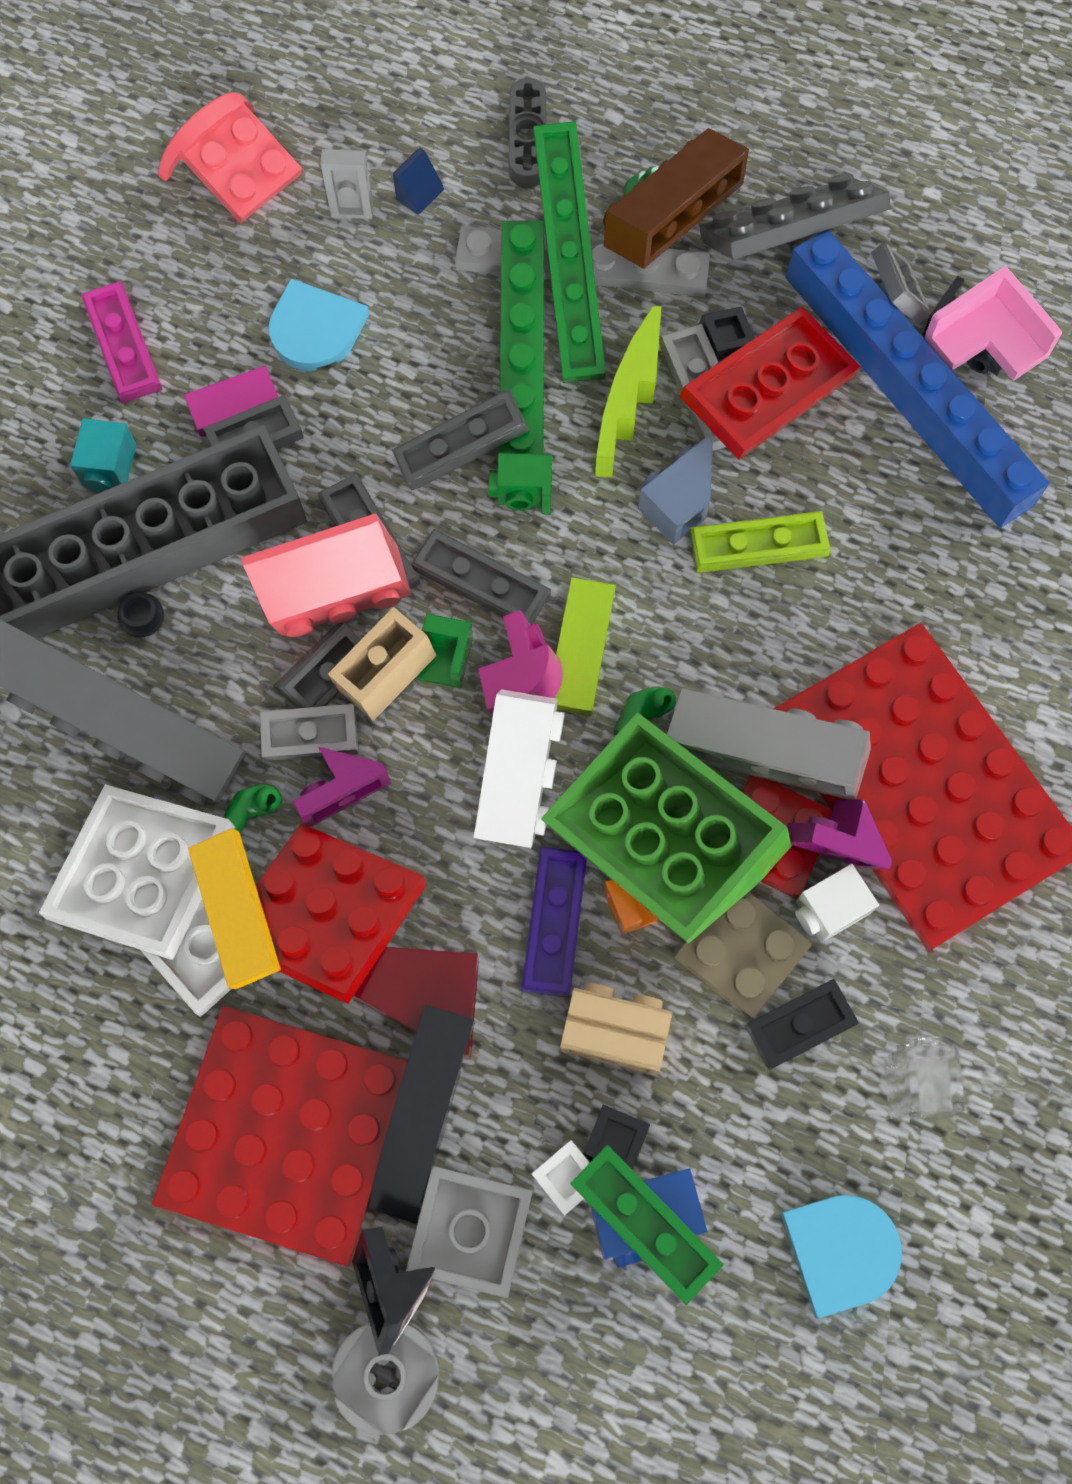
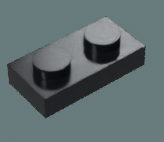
(801, 1024)

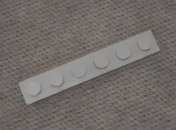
(671, 272)

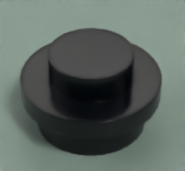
(140, 614)

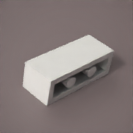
(518, 768)

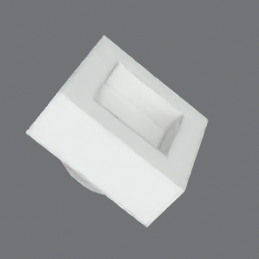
(557, 1175)

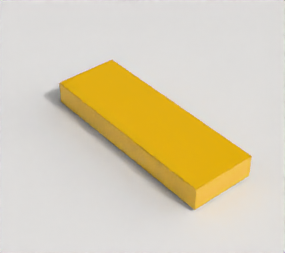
(233, 909)

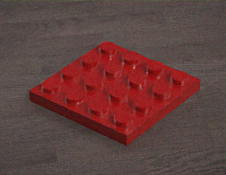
(282, 1136)

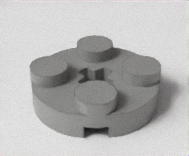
(390, 1409)

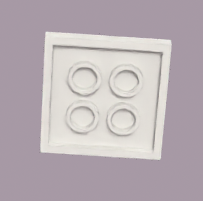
(133, 872)

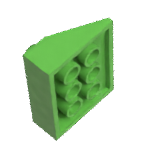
(668, 828)

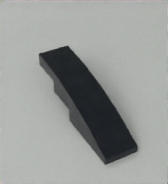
(420, 1113)

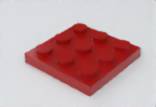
(333, 909)

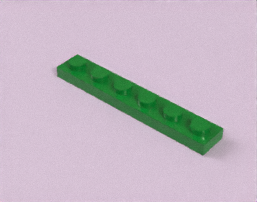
(569, 252)
(523, 328)

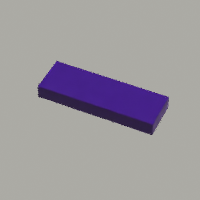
(554, 922)

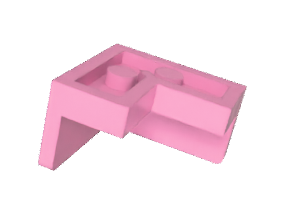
(996, 318)

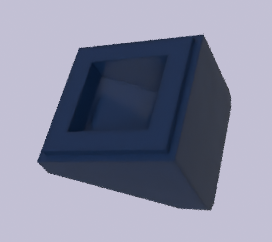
(417, 182)

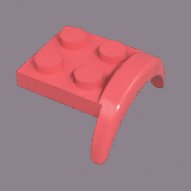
(231, 155)

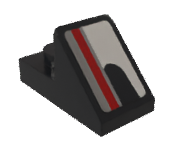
(387, 1294)

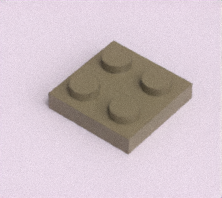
(745, 954)

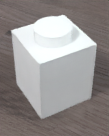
(835, 904)

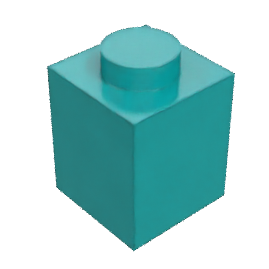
(103, 454)

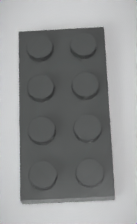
(794, 217)

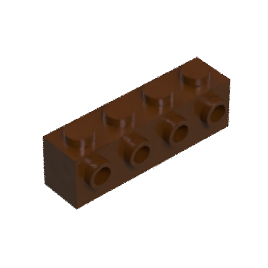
(675, 197)

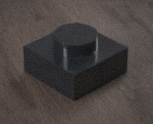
(727, 331)
(620, 1132)

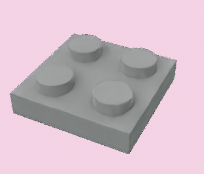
(470, 1231)

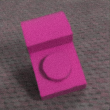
(531, 668)

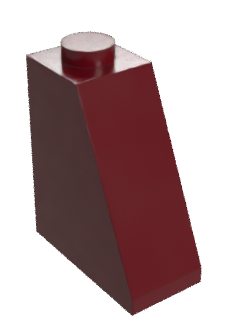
(411, 978)

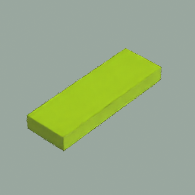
(759, 541)
(583, 643)

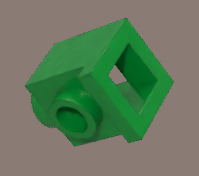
(522, 481)

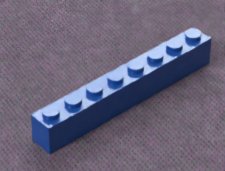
(915, 379)

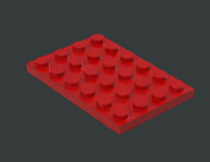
(942, 786)

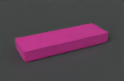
(121, 342)

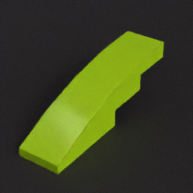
(631, 384)

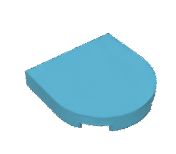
(314, 326)
(843, 1252)

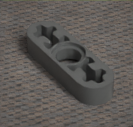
(519, 120)

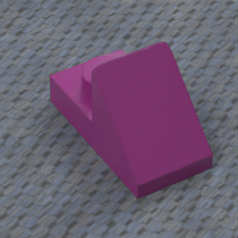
(353, 781)
(846, 837)

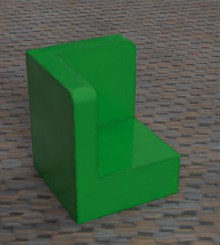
(452, 645)

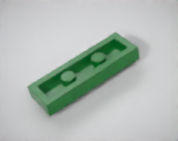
(647, 1225)

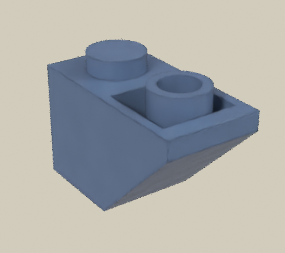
(680, 493)

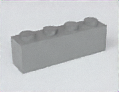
(771, 742)

